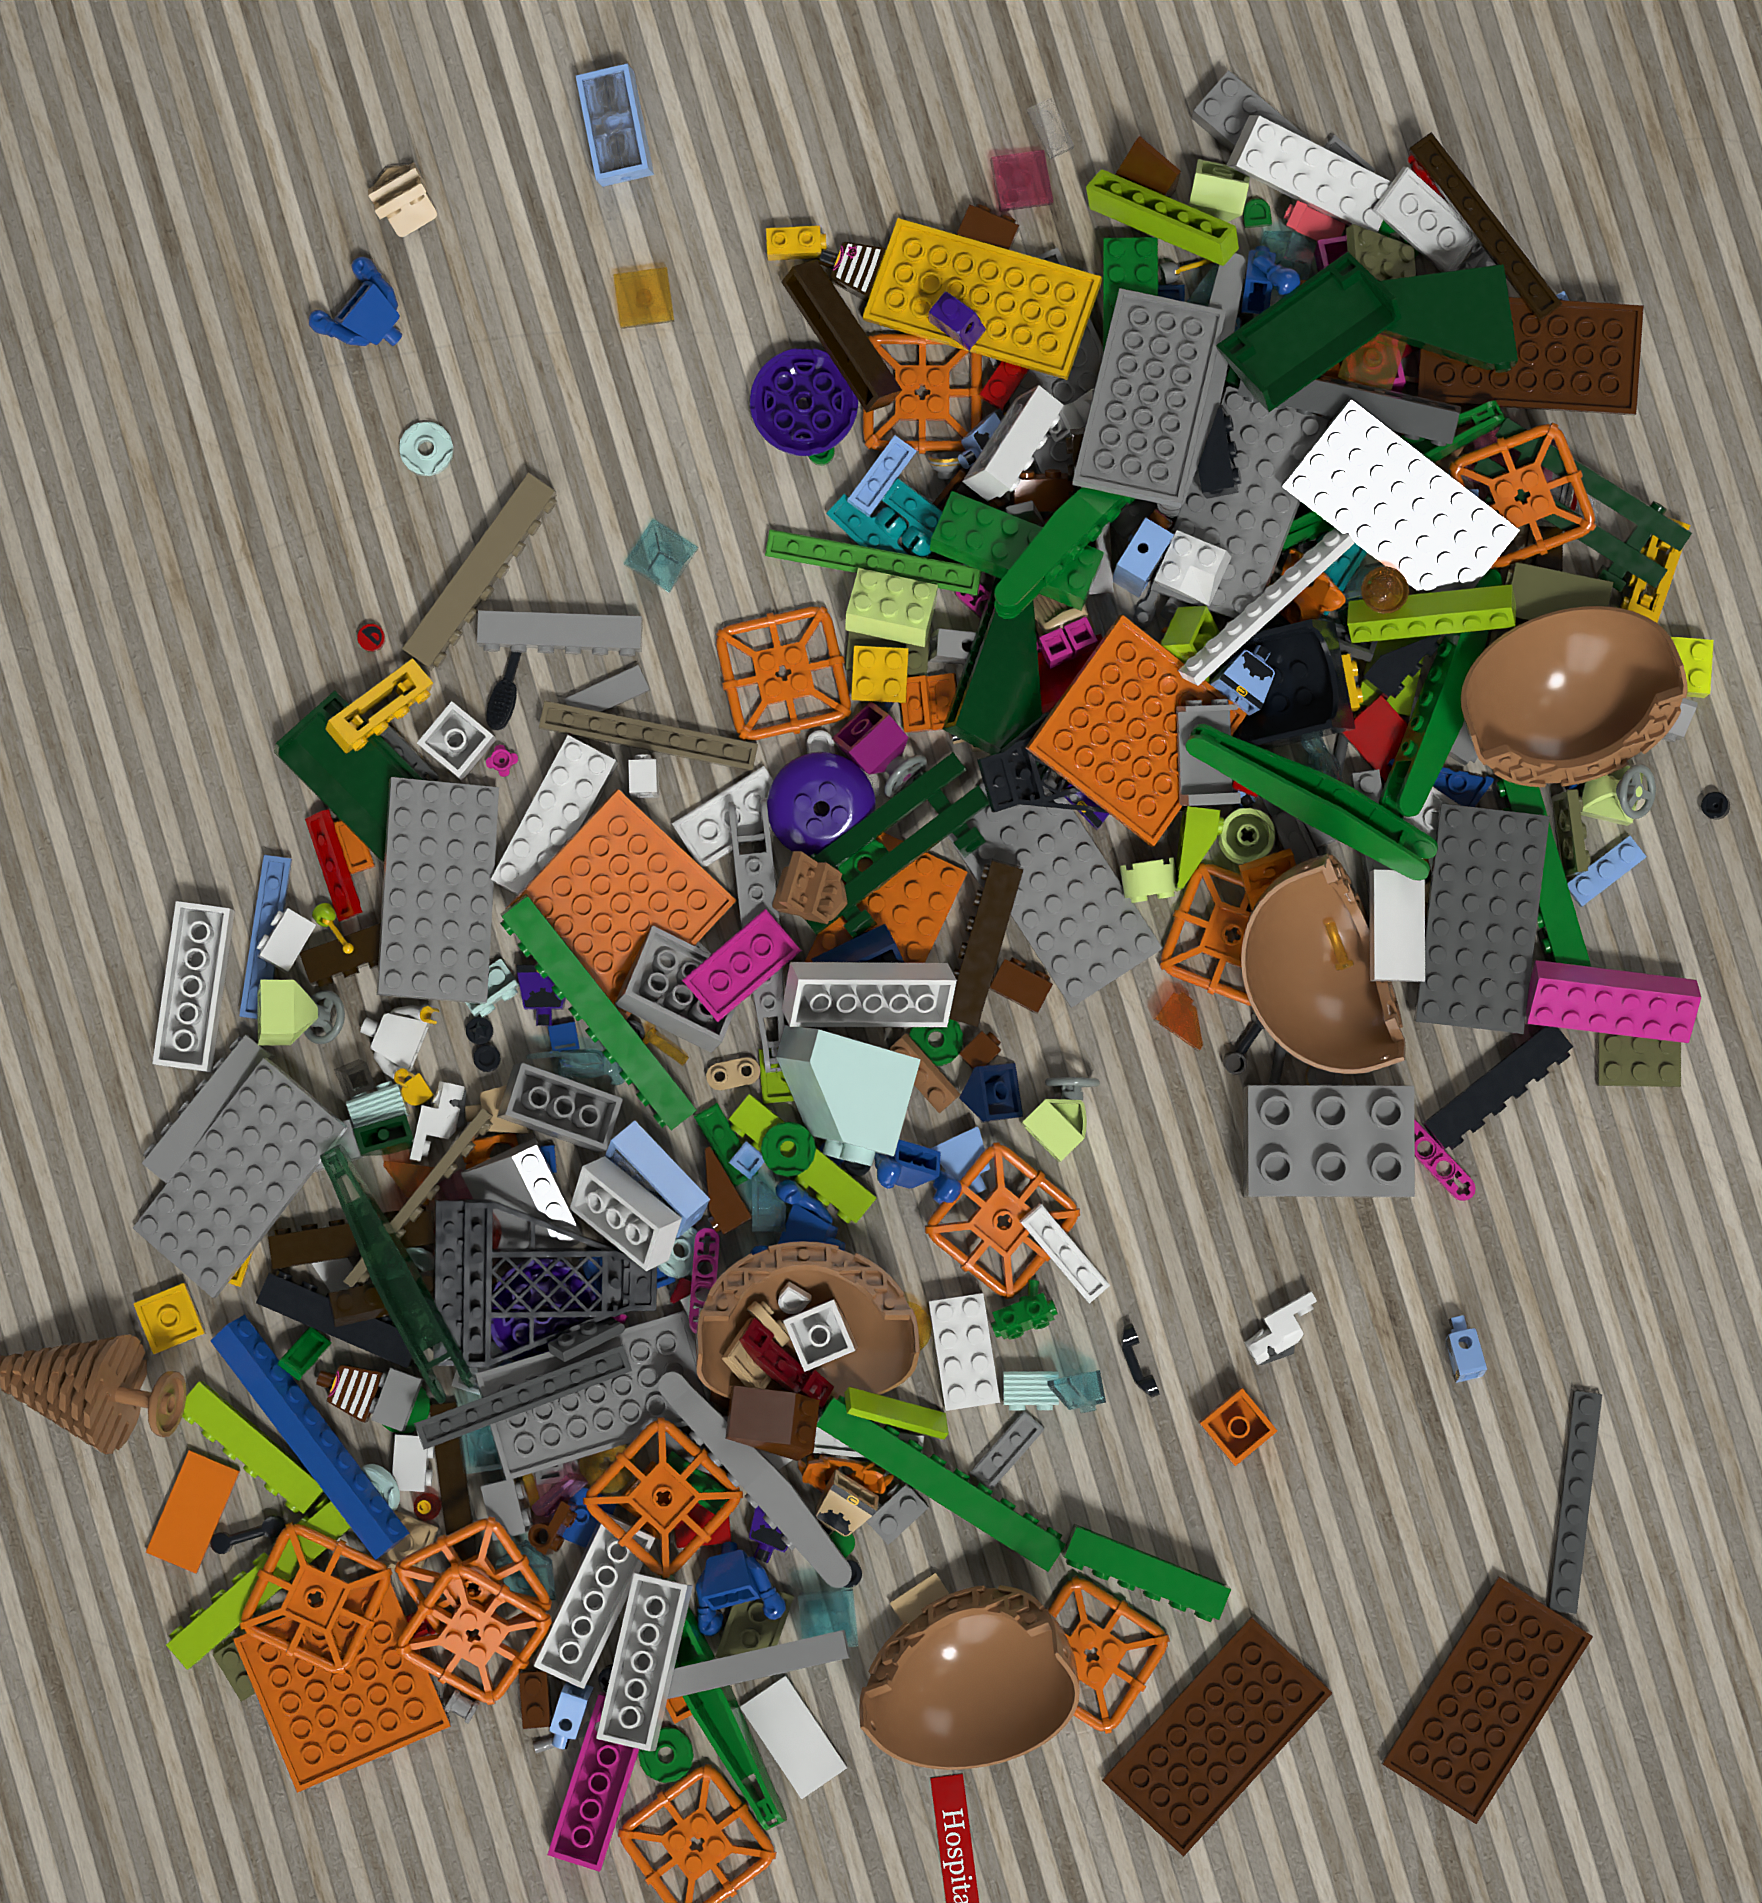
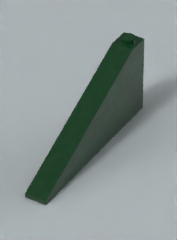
(1457, 316)
(999, 681)

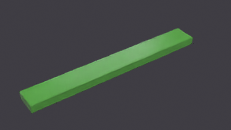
(851, 557)

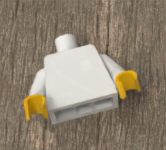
(399, 1039)

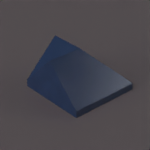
(993, 1093)

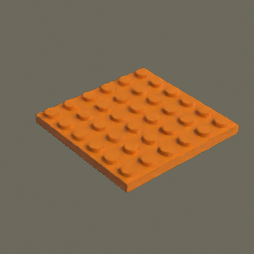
(1119, 729)
(617, 884)
(344, 1720)

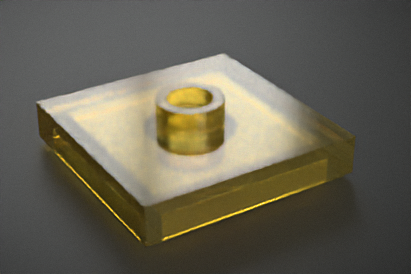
(643, 298)
(1374, 362)

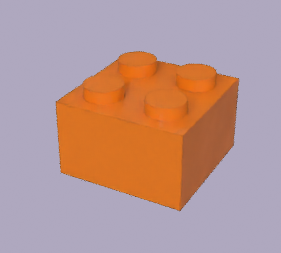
(1237, 1426)

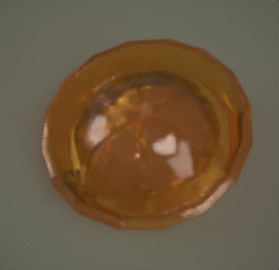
(1385, 589)

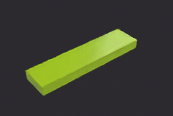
(896, 1413)

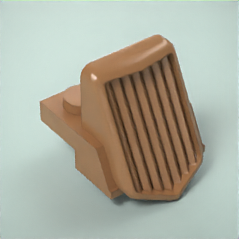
(810, 890)

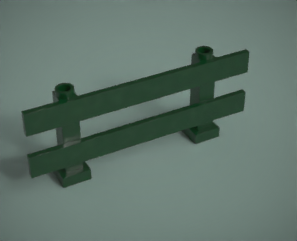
(1624, 555)
(951, 819)

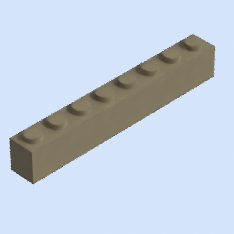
(480, 571)

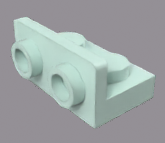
(500, 986)

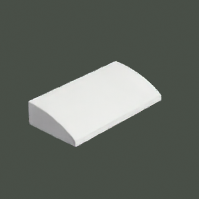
(1396, 927)

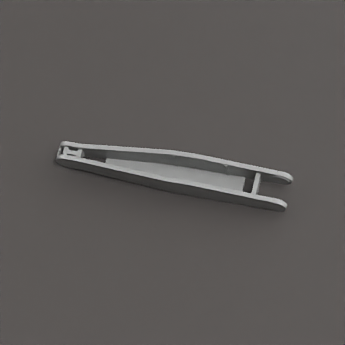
(1225, 296)
(756, 893)
(760, 1480)

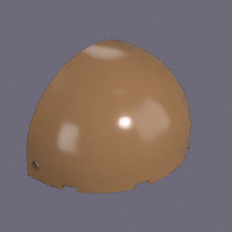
(1573, 695)
(1291, 977)
(863, 1291)
(971, 1682)

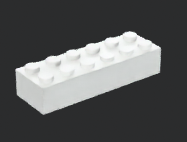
(1308, 173)
(555, 813)
(193, 986)
(868, 994)
(590, 1605)
(644, 1662)

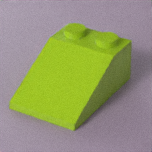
(1189, 634)
(1197, 834)

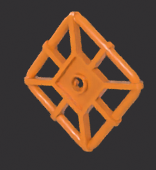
(935, 406)
(1531, 479)
(799, 682)
(1214, 941)
(984, 1220)
(663, 1516)
(478, 1563)
(298, 1605)
(473, 1616)
(1110, 1650)
(698, 1825)

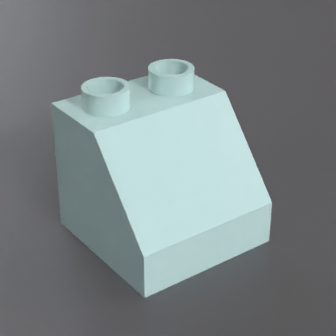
(847, 1091)

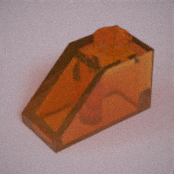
(1181, 1019)
(408, 1176)

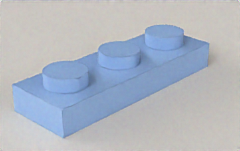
(881, 476)
(1605, 871)

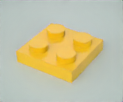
(879, 674)
(169, 1318)

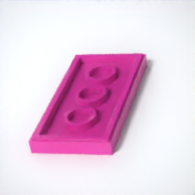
(741, 965)

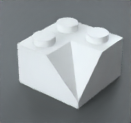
(1193, 568)
(456, 741)
(820, 1334)

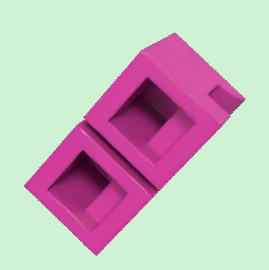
(1062, 647)

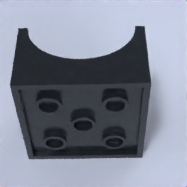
(1308, 686)

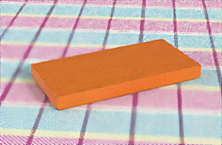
(193, 1511)

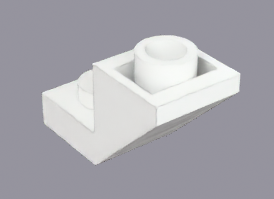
(1072, 416)

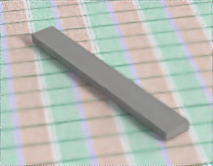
(759, 1664)

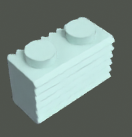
(378, 1105)
(1029, 1388)

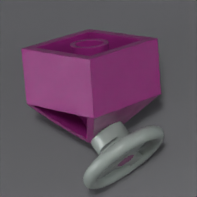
(877, 746)

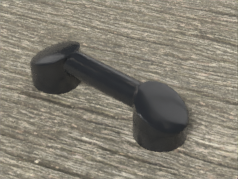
(1235, 1061)
(1128, 1339)
(271, 1527)

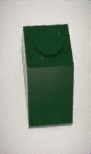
(384, 1137)

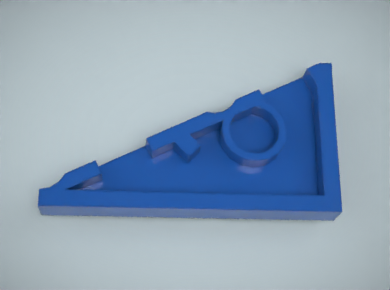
(1460, 786)

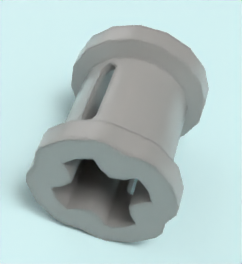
(462, 1706)

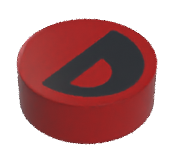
(371, 638)

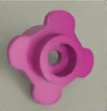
(502, 768)

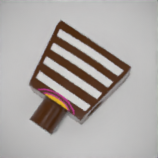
(351, 1389)

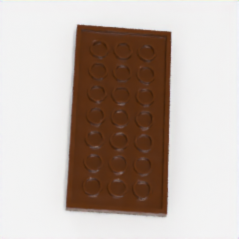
(1569, 361)
(1487, 1700)
(1217, 1736)

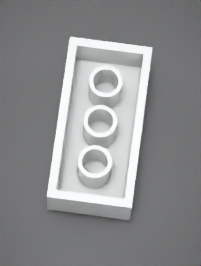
(1014, 443)
(625, 1213)
(964, 1351)

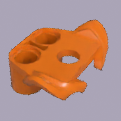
(1313, 599)

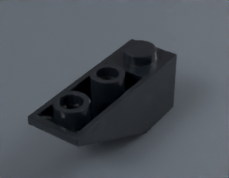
(1217, 464)
(1392, 668)

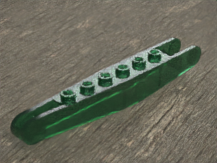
(394, 1275)

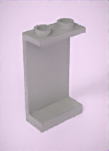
(1197, 780)

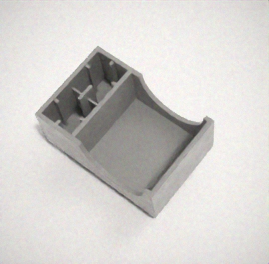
(1328, 1141)

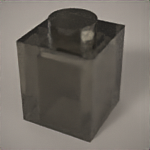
(354, 1078)

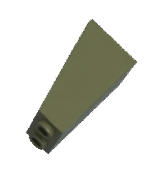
(1547, 590)

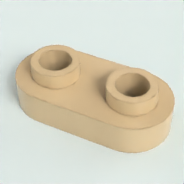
(733, 1074)
(763, 1313)

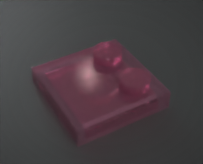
(1021, 180)

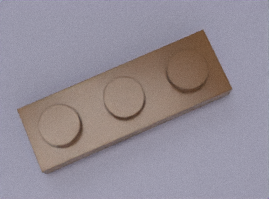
(928, 1079)

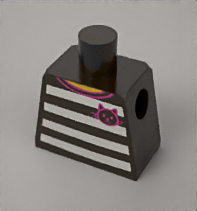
(854, 267)

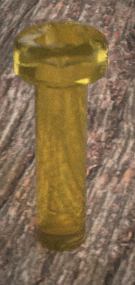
(1335, 939)
(664, 1046)
(531, 1489)

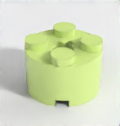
(1247, 820)
(1149, 879)

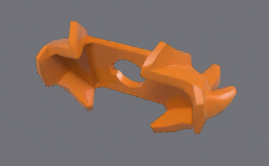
(822, 1468)

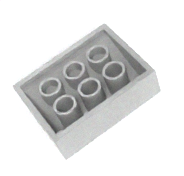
(661, 997)
(526, 1183)

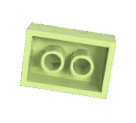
(891, 607)

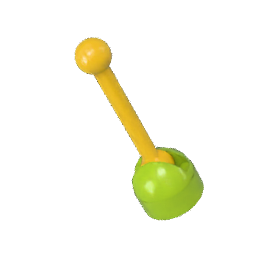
(328, 916)

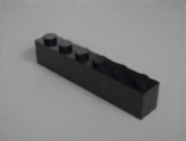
(1497, 1086)
(313, 1309)

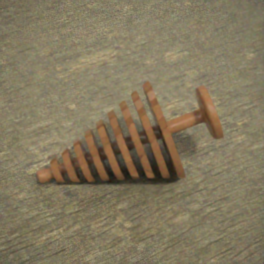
(95, 1389)

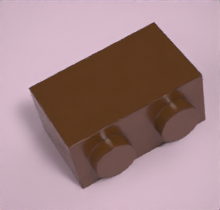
(988, 228)
(1021, 985)
(535, 1698)

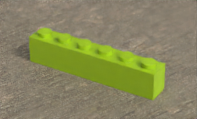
(1162, 217)
(1435, 614)
(823, 1174)
(252, 1447)

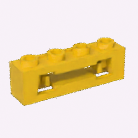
(1660, 592)
(346, 732)

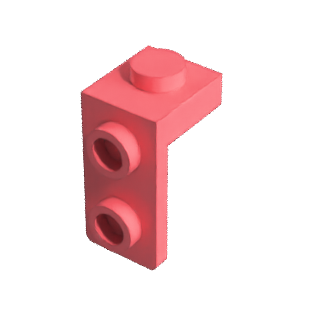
(1312, 222)

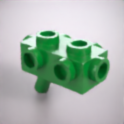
(1028, 1313)

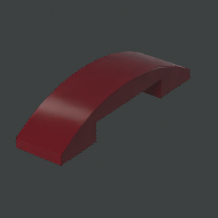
(781, 1366)

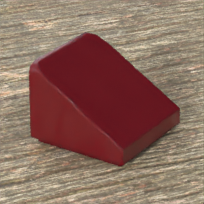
(682, 1290)

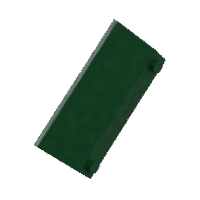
(1309, 331)
(350, 783)

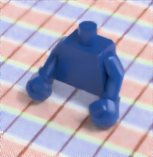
(1260, 278)
(367, 315)
(914, 1166)
(807, 1220)
(730, 1581)

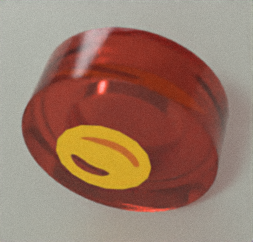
(427, 1506)

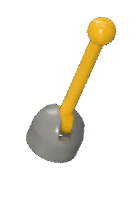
(1171, 271)

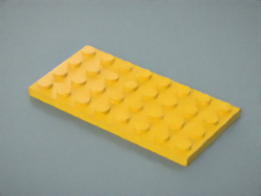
(1026, 304)

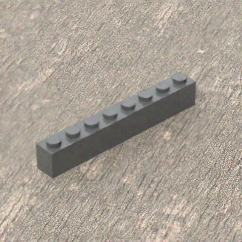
(1396, 410)

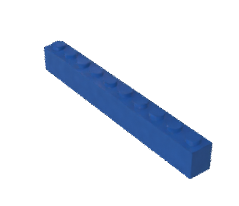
(309, 1437)

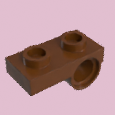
(563, 1518)

